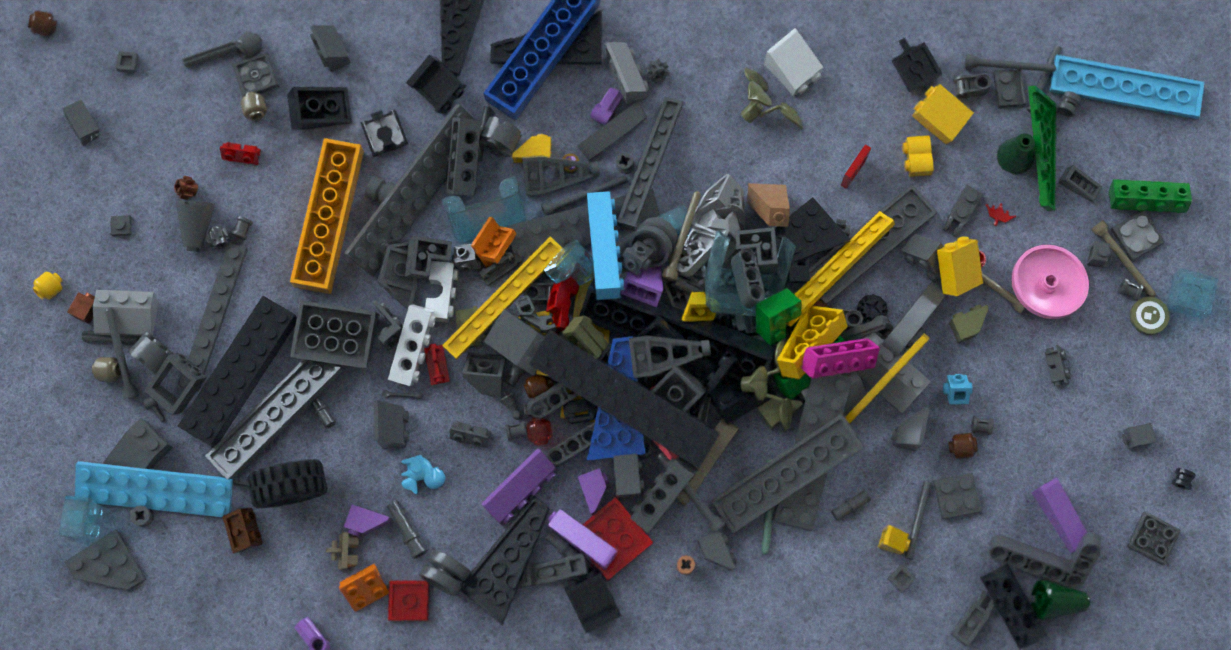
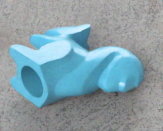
(421, 469)

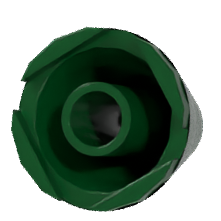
(1017, 154)
(1057, 600)

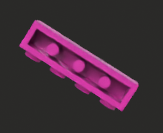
(840, 358)

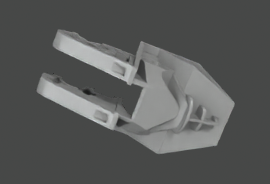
(718, 210)

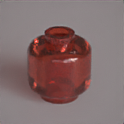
(539, 431)

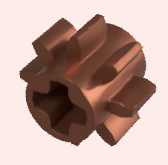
(185, 187)

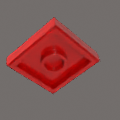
(855, 166)
(408, 601)

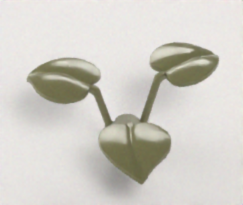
(757, 95)
(758, 384)

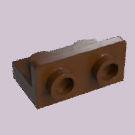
(242, 529)

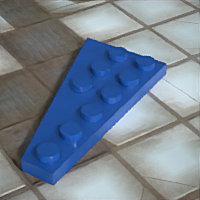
(610, 434)

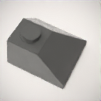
(485, 372)
(911, 431)

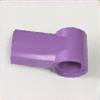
(605, 110)
(311, 634)

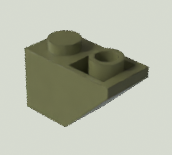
(969, 324)

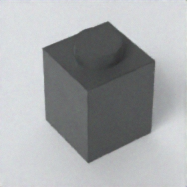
(1139, 436)

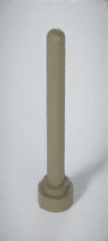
(1101, 230)
(670, 271)
(1004, 293)

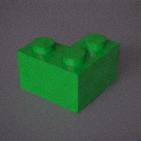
(775, 313)

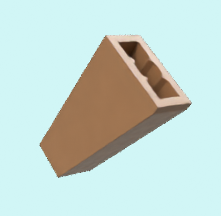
(770, 203)

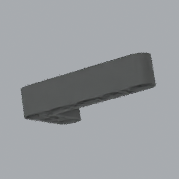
(584, 445)
(1068, 573)

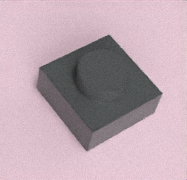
(127, 62)
(121, 225)
(901, 578)

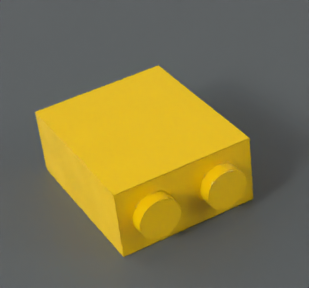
(942, 113)
(960, 266)

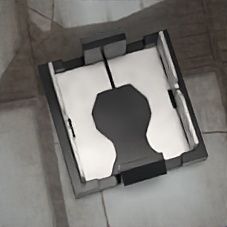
(384, 132)

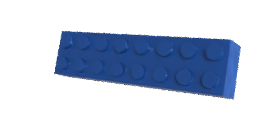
(538, 54)

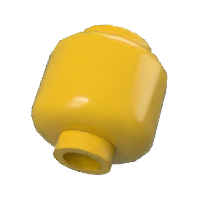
(47, 285)

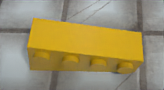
(815, 328)

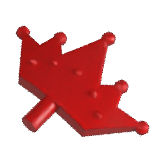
(999, 214)

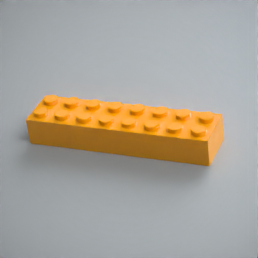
(327, 216)

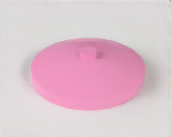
(1050, 281)

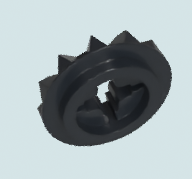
(869, 300)

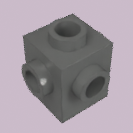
(466, 258)
(637, 258)

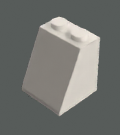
(793, 63)

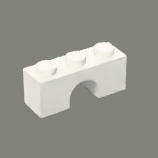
(443, 275)

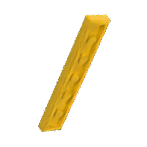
(887, 378)

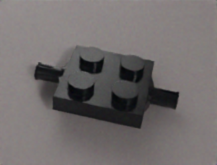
(916, 66)

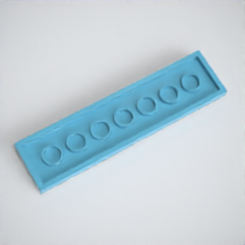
(1127, 86)
(154, 489)

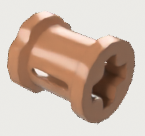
(685, 558)

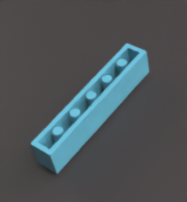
(604, 246)

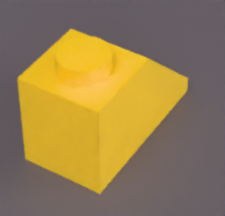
(533, 146)
(696, 308)
(894, 540)

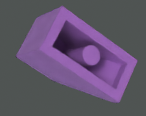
(593, 488)
(364, 521)

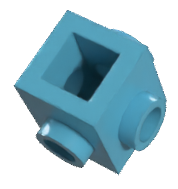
(957, 389)

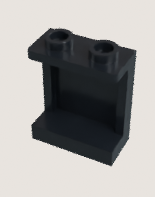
(437, 84)
(592, 600)

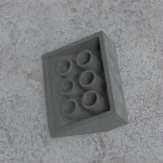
(334, 334)

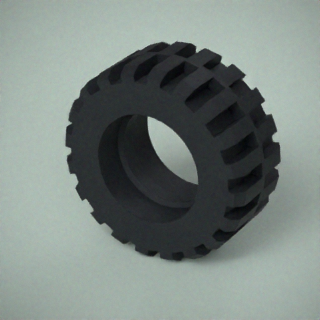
(287, 483)

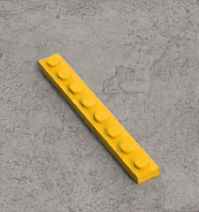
(843, 261)
(502, 298)

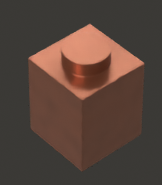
(82, 307)

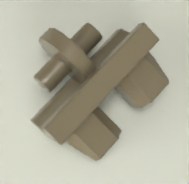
(344, 560)

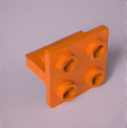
(492, 242)
(363, 587)

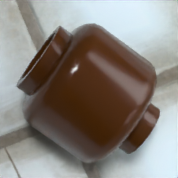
(42, 23)
(537, 385)
(963, 445)

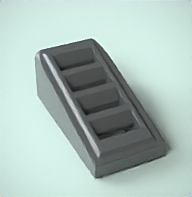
(1077, 188)

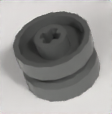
(657, 235)
(444, 573)

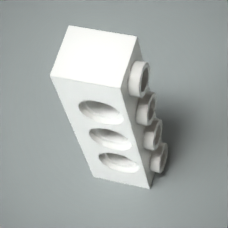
(398, 371)

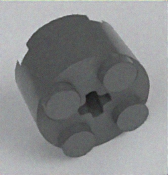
(500, 137)
(150, 352)

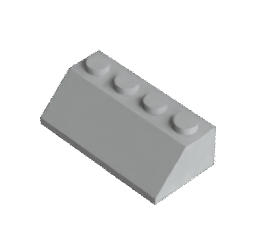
(903, 387)

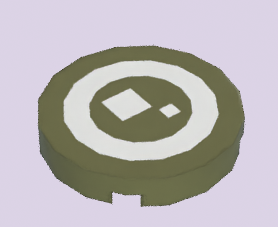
(1149, 315)

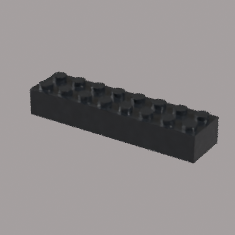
(238, 372)

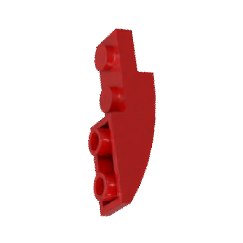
(560, 302)

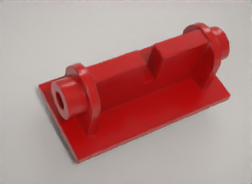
(233, 152)
(436, 364)

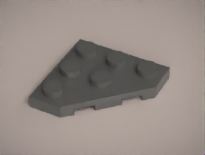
(107, 563)

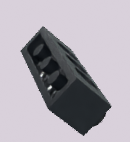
(1013, 606)

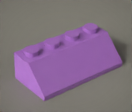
(519, 486)

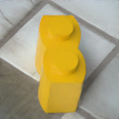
(919, 156)

